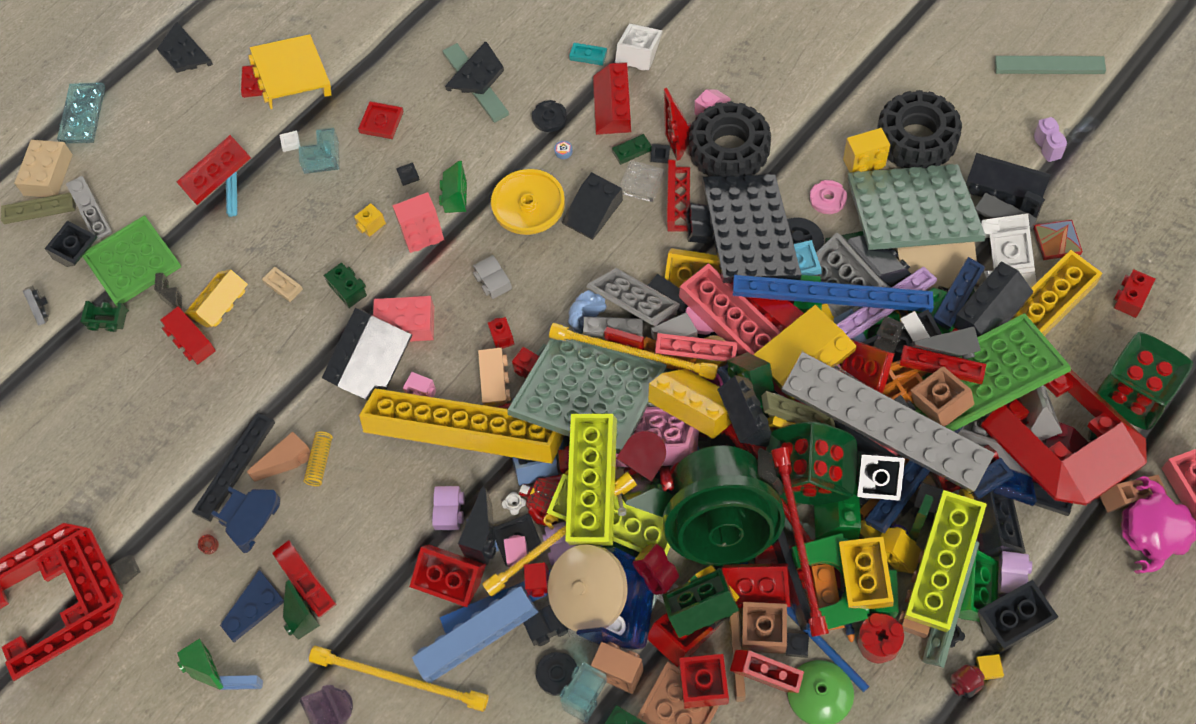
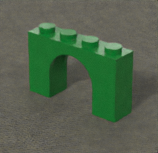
(828, 552)

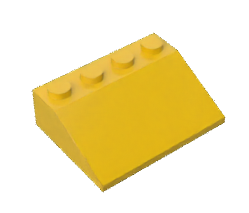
(812, 334)
(690, 400)

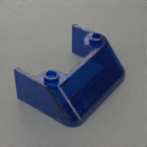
(635, 612)

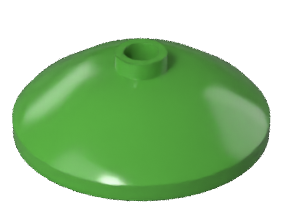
(824, 707)

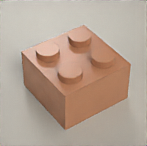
(942, 397)
(764, 627)
(621, 668)

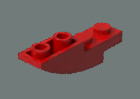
(304, 579)

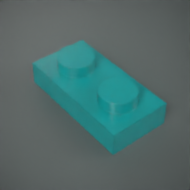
(588, 54)

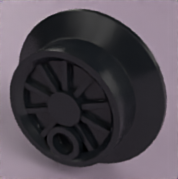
(805, 230)

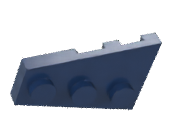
(252, 607)

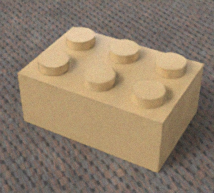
(43, 168)

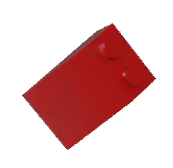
(669, 644)

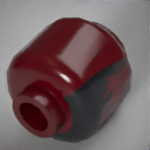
(967, 680)

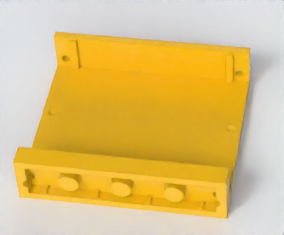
(288, 68)

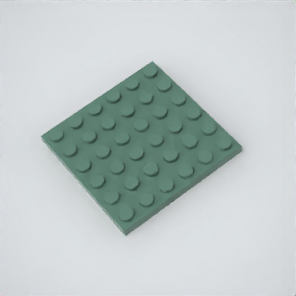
(915, 207)
(585, 380)

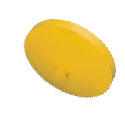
(528, 201)

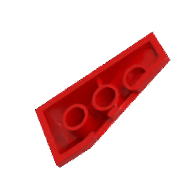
(676, 126)

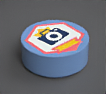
(563, 149)

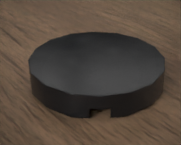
(549, 116)
(555, 672)

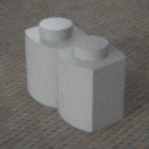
(492, 277)

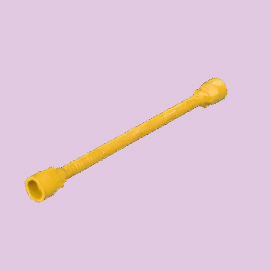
(560, 332)
(496, 582)
(474, 699)

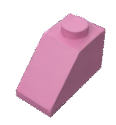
(709, 98)

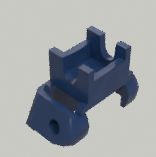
(247, 515)

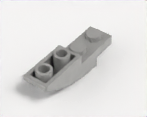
(89, 207)

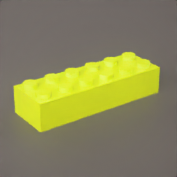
(591, 479)
(631, 530)
(945, 561)

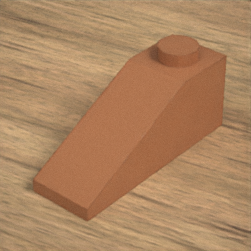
(283, 457)
(1126, 493)

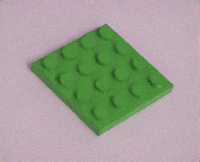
(130, 259)

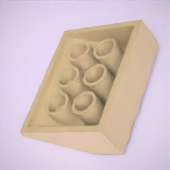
(940, 260)

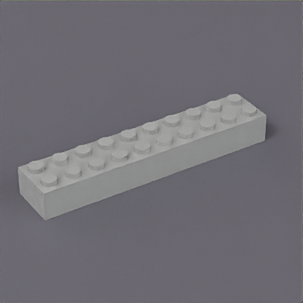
(888, 422)

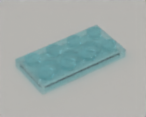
(81, 113)

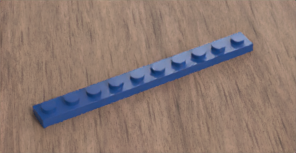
(832, 293)

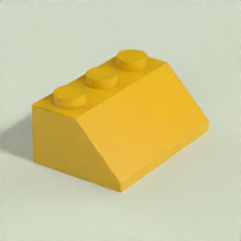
(684, 264)
(216, 298)
(866, 573)

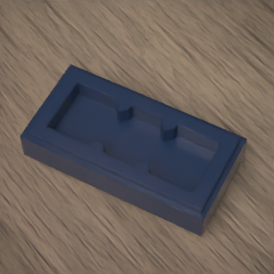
(994, 476)

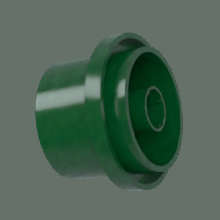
(721, 508)

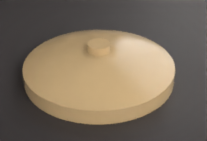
(587, 587)

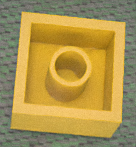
(866, 151)

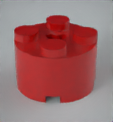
(883, 626)

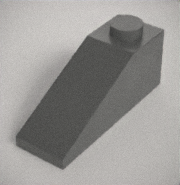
(957, 343)

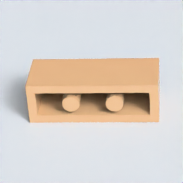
(494, 377)

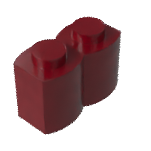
(656, 569)

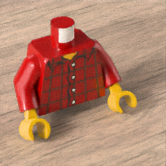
(540, 498)

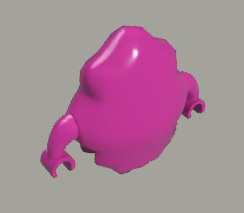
(1157, 527)

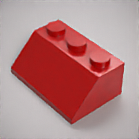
(447, 575)

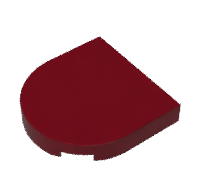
(643, 453)

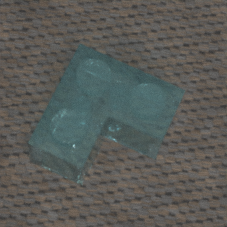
(323, 155)
(581, 694)

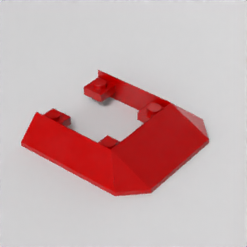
(1064, 475)
(78, 555)

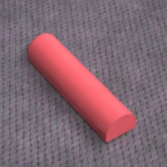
(695, 347)

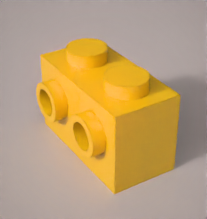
(900, 550)

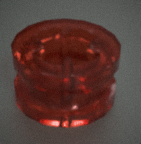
(208, 538)

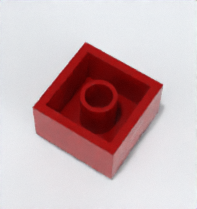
(703, 681)

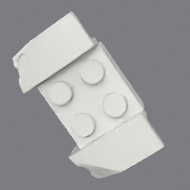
(1011, 244)

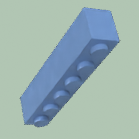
(474, 634)

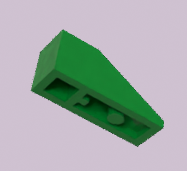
(199, 664)

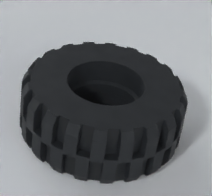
(924, 110)
(731, 120)

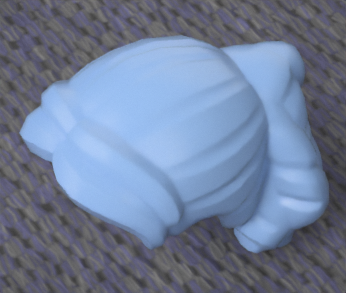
(585, 305)

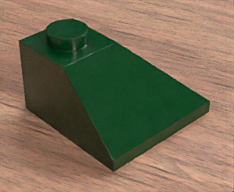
(297, 613)

